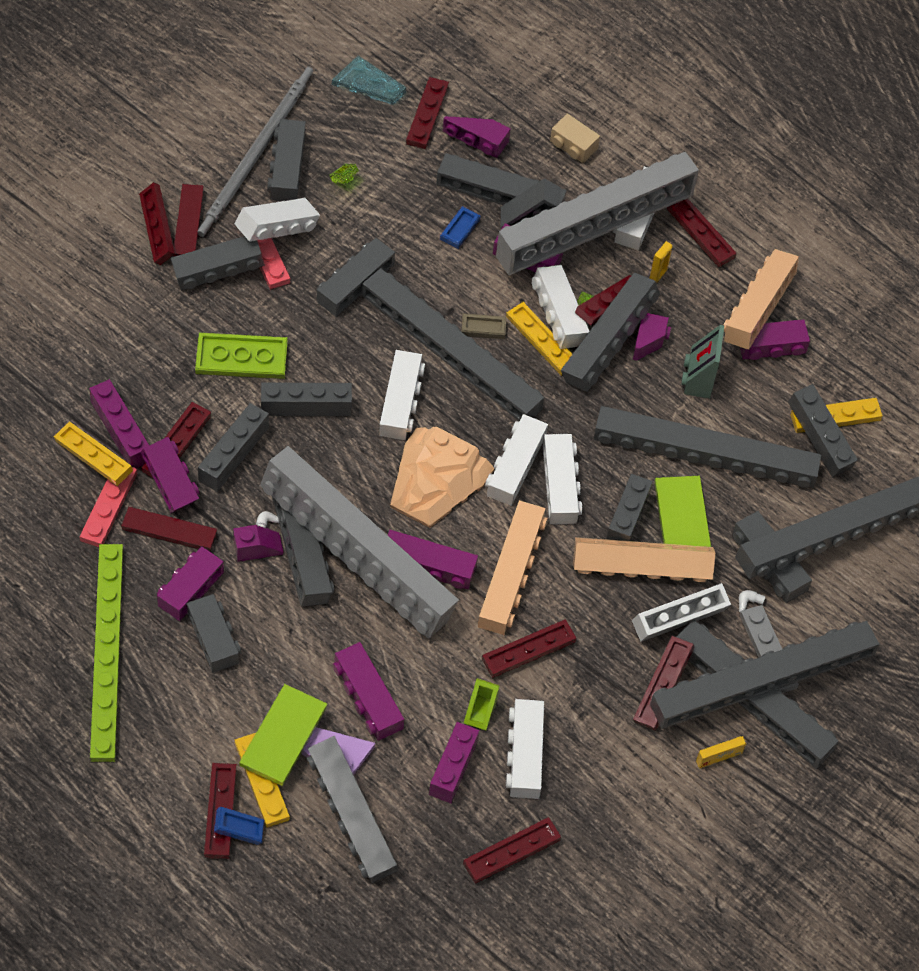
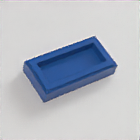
(460, 227)
(239, 825)

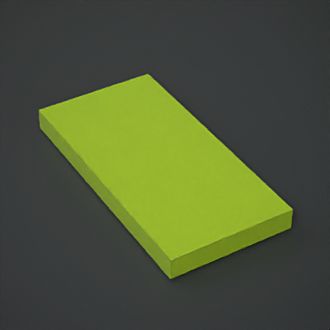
(241, 355)
(682, 511)
(283, 734)

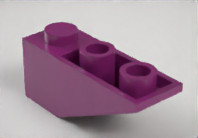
(480, 133)

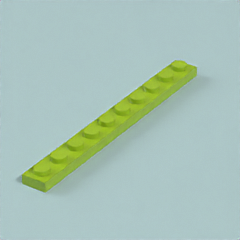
(106, 653)

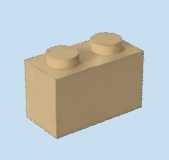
(575, 138)

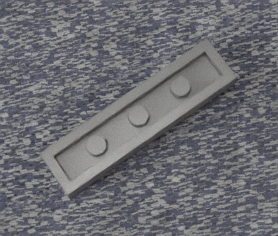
(762, 635)

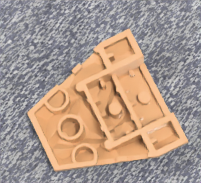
(437, 475)

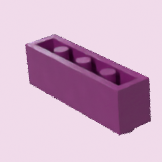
(118, 422)
(441, 561)
(368, 691)

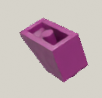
(651, 335)
(256, 542)

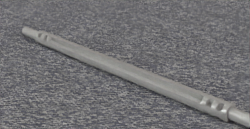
(254, 152)

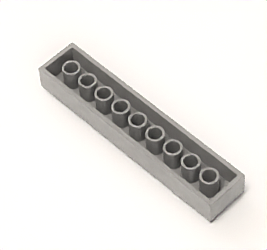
(596, 213)
(358, 542)

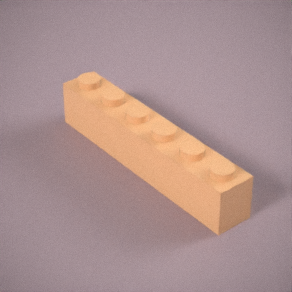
(760, 299)
(643, 559)
(511, 568)

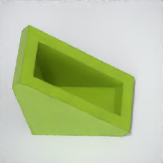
(482, 704)

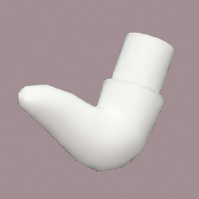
(266, 517)
(750, 596)

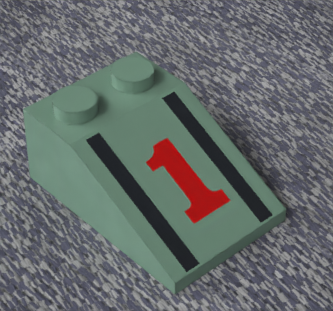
(703, 364)

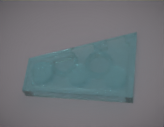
(366, 78)

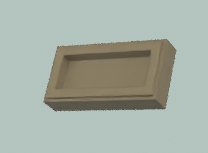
(483, 326)

